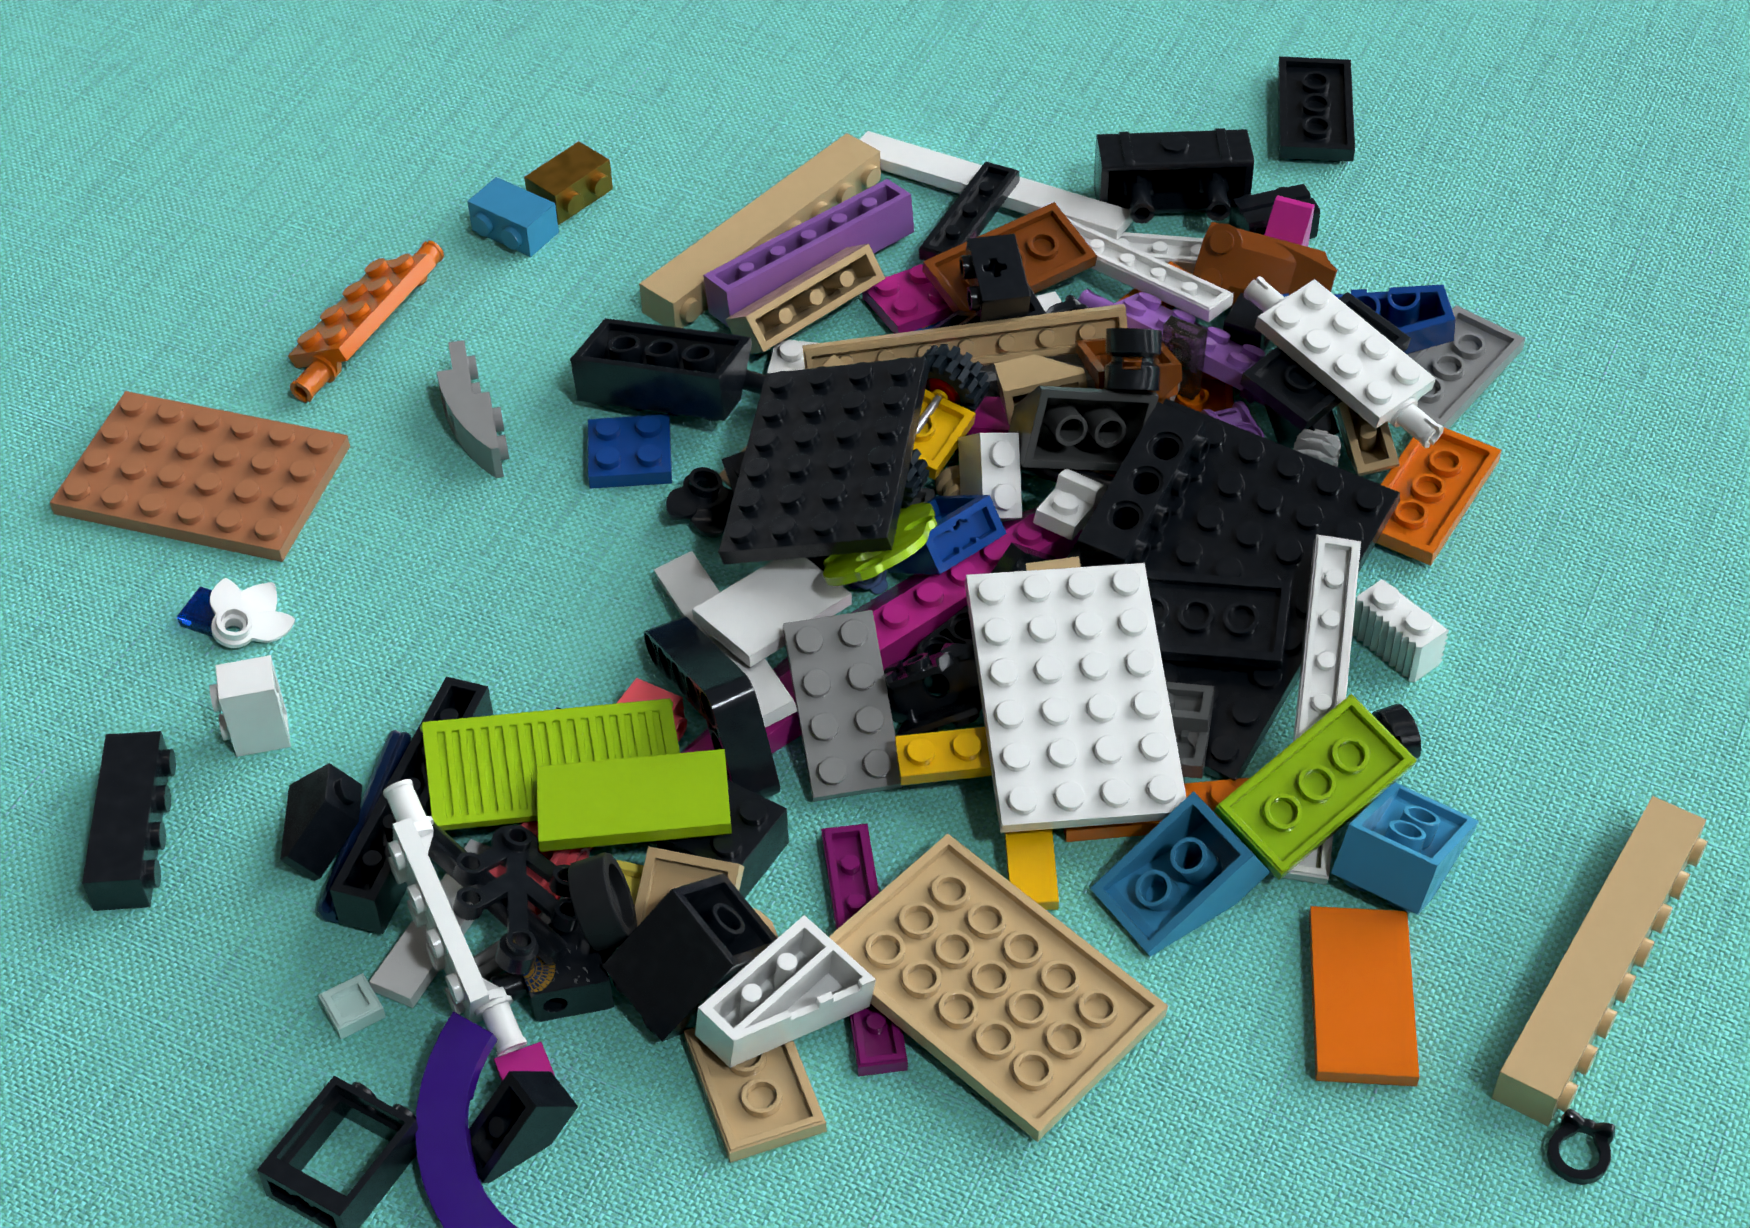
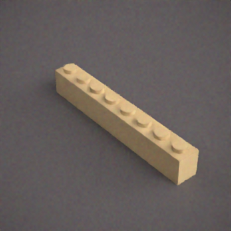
(840, 171)
(1599, 963)

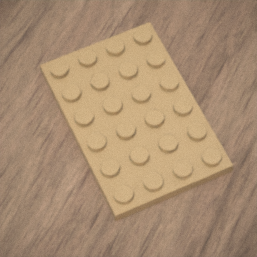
(996, 986)

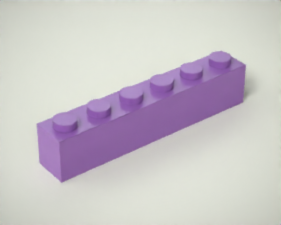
(873, 217)

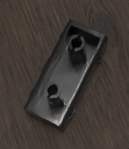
(1173, 171)

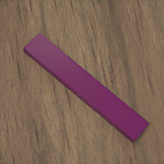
(852, 884)

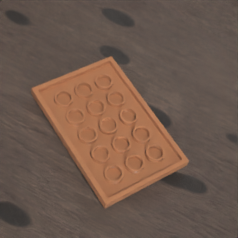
(201, 476)

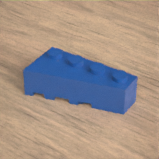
(1415, 310)

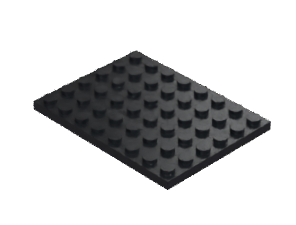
(1257, 516)

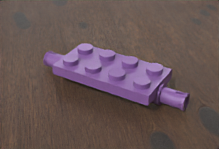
(1223, 357)

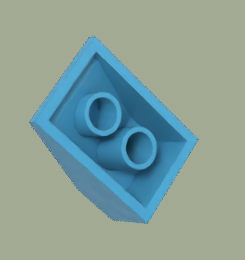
(1402, 847)
(1179, 876)

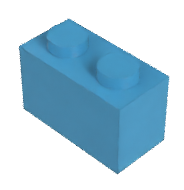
(513, 216)

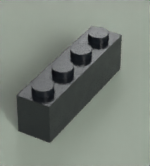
(128, 821)

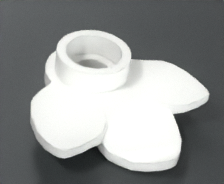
(251, 611)

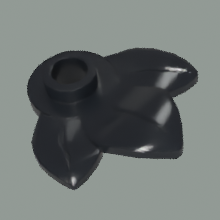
(702, 501)

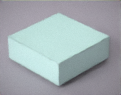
(352, 1006)

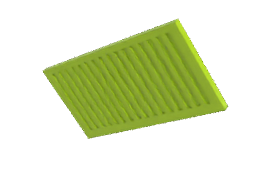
(487, 765)

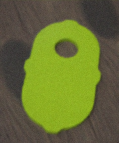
(911, 535)

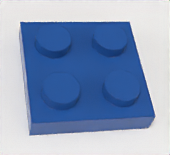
(629, 451)

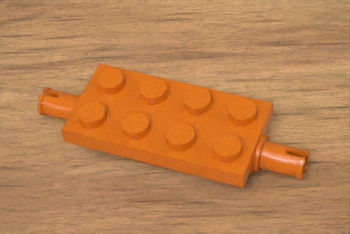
(357, 317)

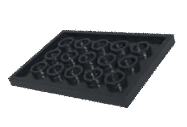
(826, 462)

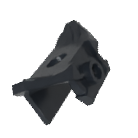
(926, 712)

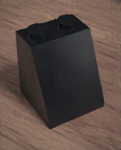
(687, 953)

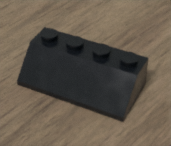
(662, 369)

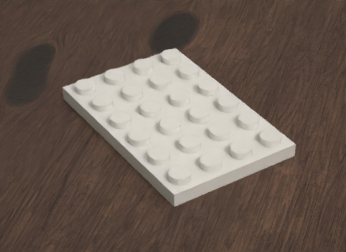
(1074, 697)

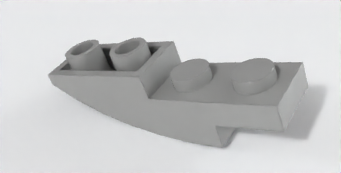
(471, 412)

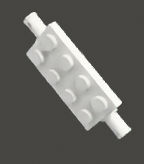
(1346, 356)
(430, 907)

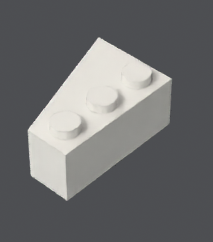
(783, 995)

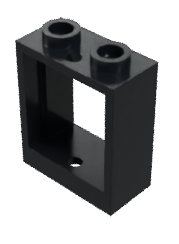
(319, 1203)

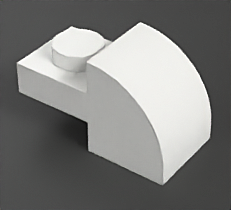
(1069, 504)

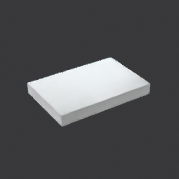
(753, 610)

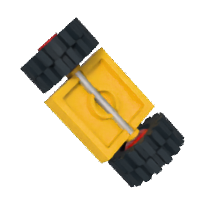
(947, 412)

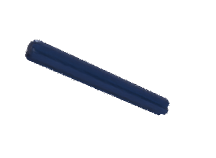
(388, 760)

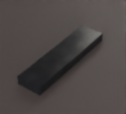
(971, 209)

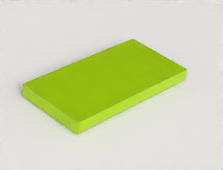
(1315, 786)
(632, 800)

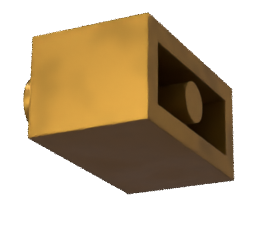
(571, 180)

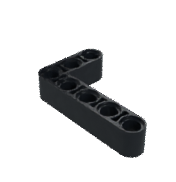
(721, 696)

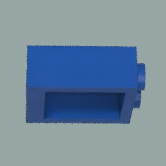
(961, 530)

